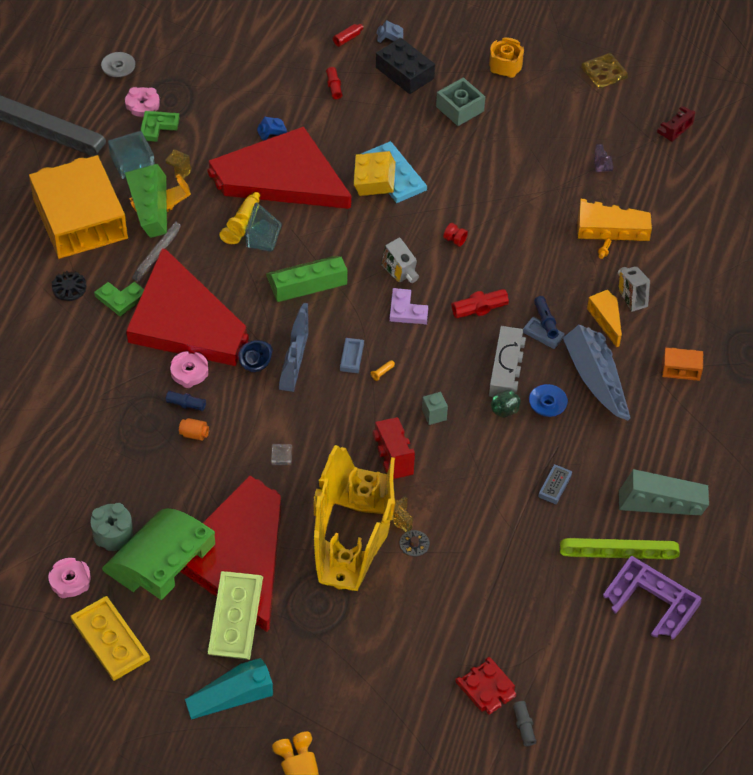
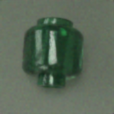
(505, 403)

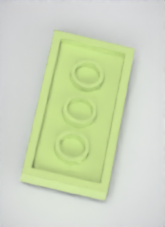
(235, 615)

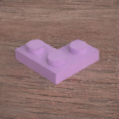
(404, 311)

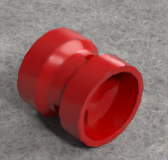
(454, 234)

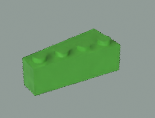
(150, 198)

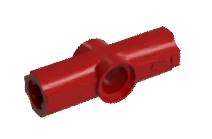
(480, 303)

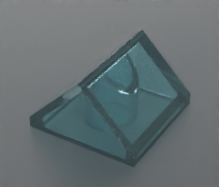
(262, 229)

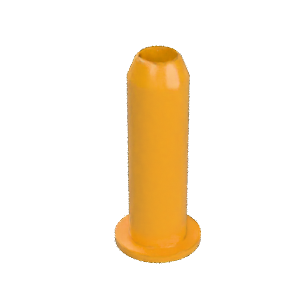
(382, 370)

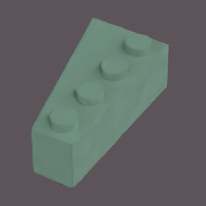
(662, 494)

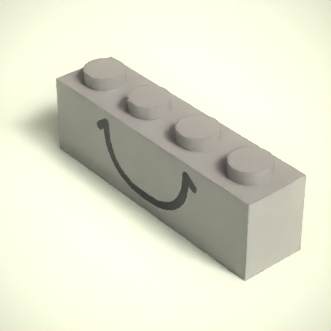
(506, 360)

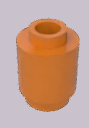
(194, 429)

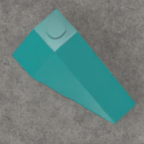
(237, 687)

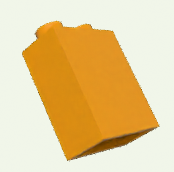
(78, 206)

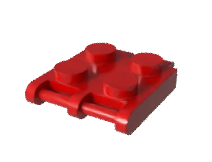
(487, 686)

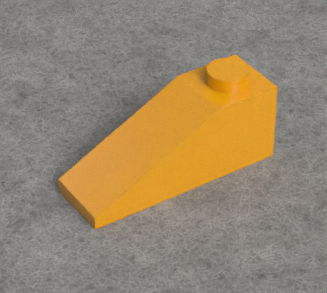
(606, 313)

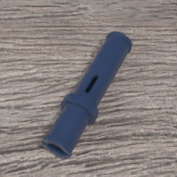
(547, 320)

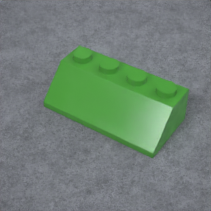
(308, 278)

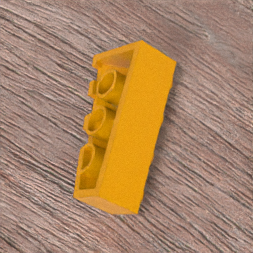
(612, 222)

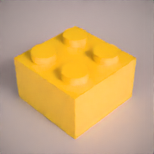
(374, 173)

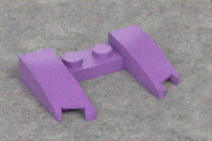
(635, 574)

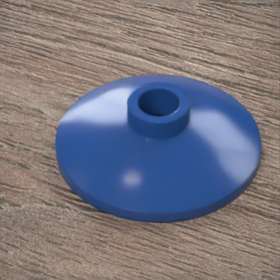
(549, 394)

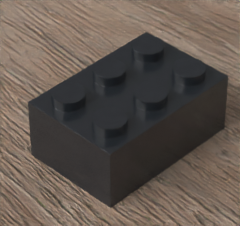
(405, 65)

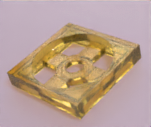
(599, 61)

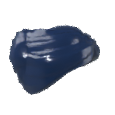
(255, 355)

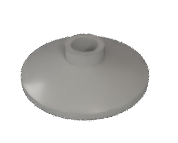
(118, 64)

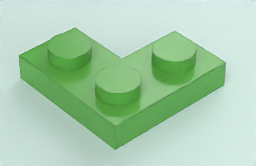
(155, 121)
(118, 300)

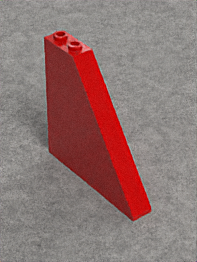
(281, 170)
(184, 316)
(244, 542)

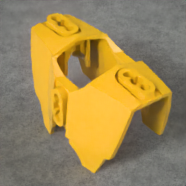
(345, 486)

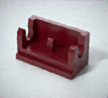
(677, 124)

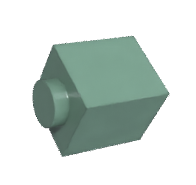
(434, 408)

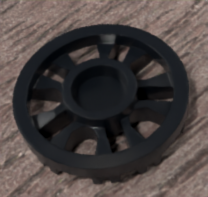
(69, 285)

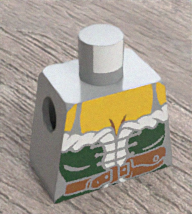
(399, 261)
(634, 287)

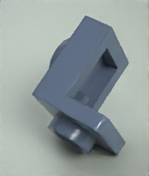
(389, 31)

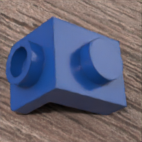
(271, 126)

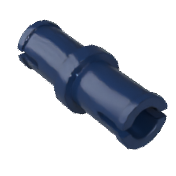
(186, 400)

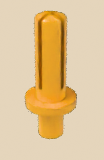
(603, 251)

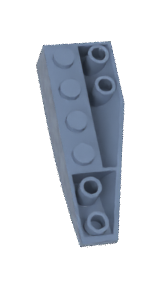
(597, 368)

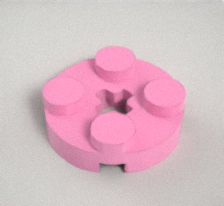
(148, 95)
(191, 377)
(73, 587)

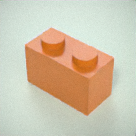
(682, 364)

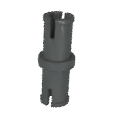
(524, 723)

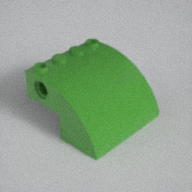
(160, 552)

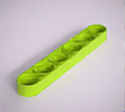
(619, 548)

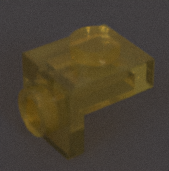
(180, 162)
(400, 517)

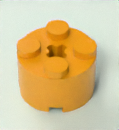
(506, 57)

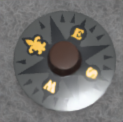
(414, 543)

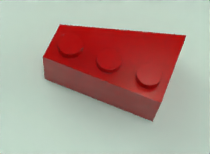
(394, 444)

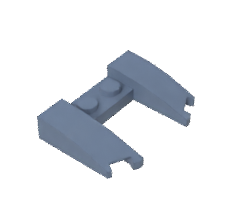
(295, 351)

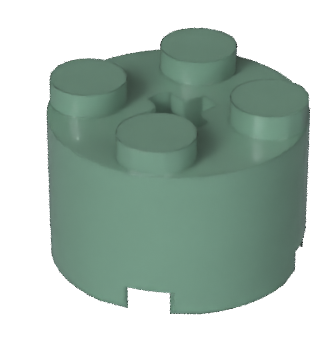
(111, 526)

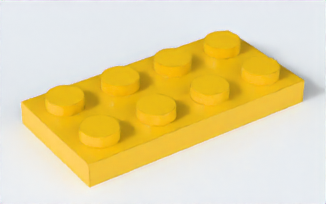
(110, 638)

